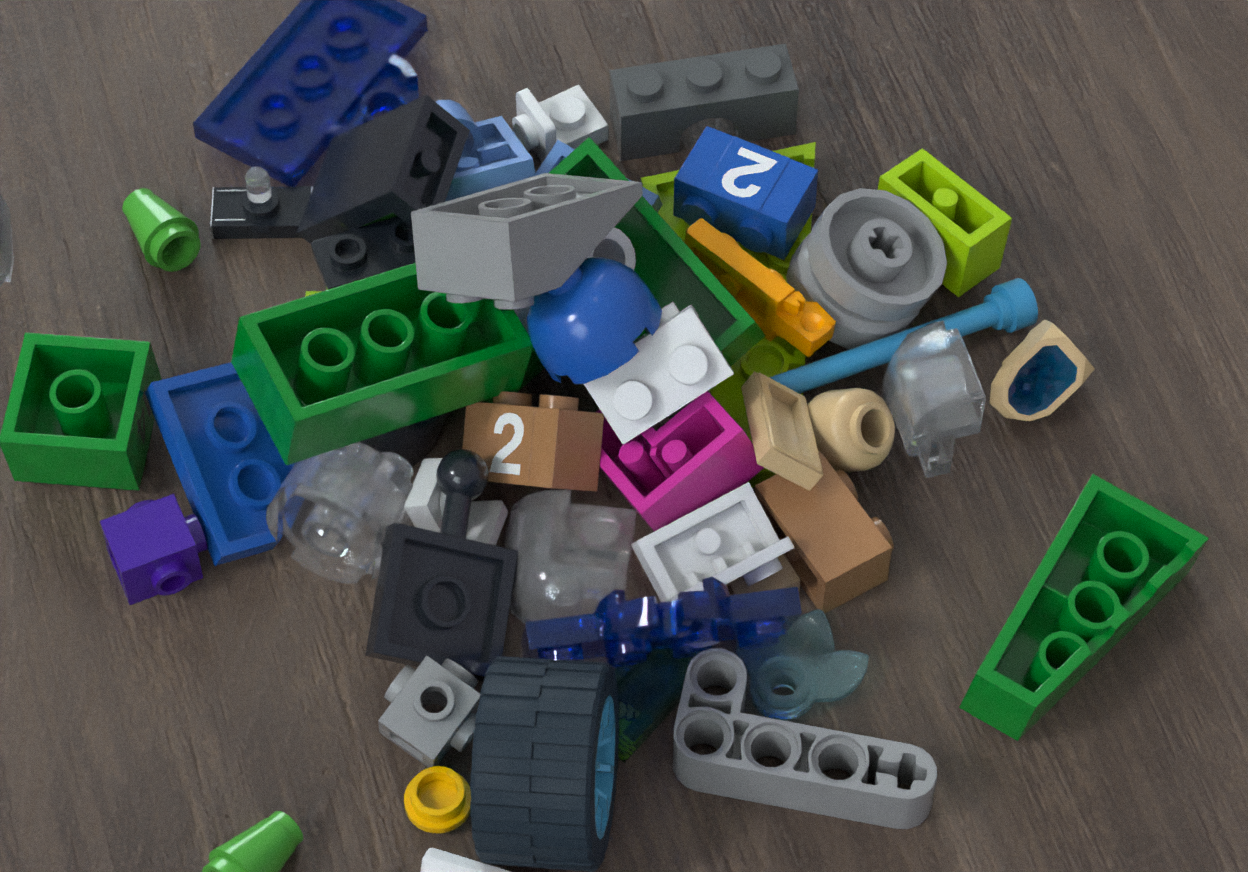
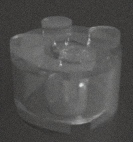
(340, 509)

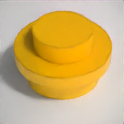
(437, 800)

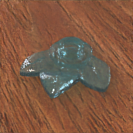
(806, 664)

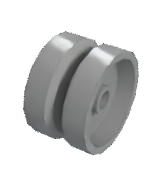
(869, 265)

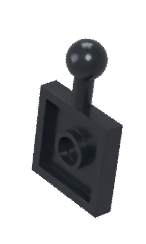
(442, 590)

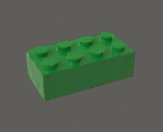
(373, 360)

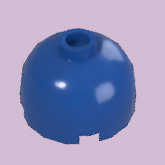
(592, 320)

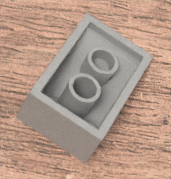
(516, 236)

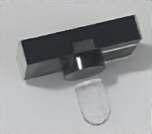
(257, 209)

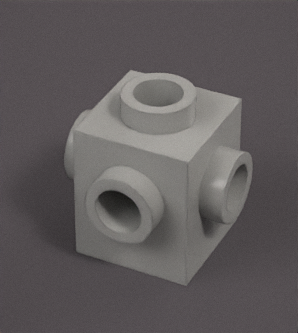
(424, 733)

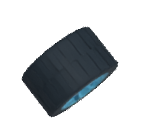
(545, 763)

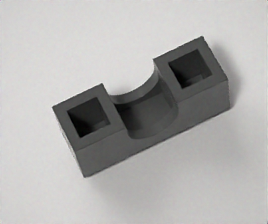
(662, 99)

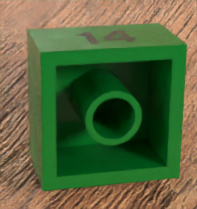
(80, 411)

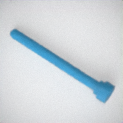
(1008, 307)

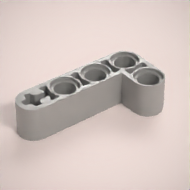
(802, 748)

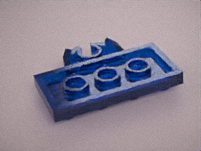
(313, 81)
(689, 625)

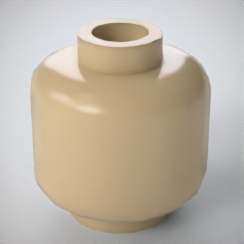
(852, 428)

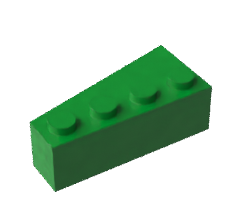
(1087, 593)

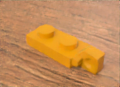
(761, 290)

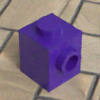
(154, 548)

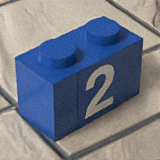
(745, 192)

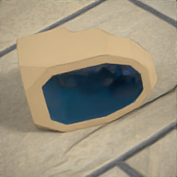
(1039, 374)

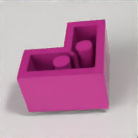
(681, 464)

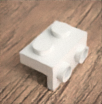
(663, 376)
(716, 541)

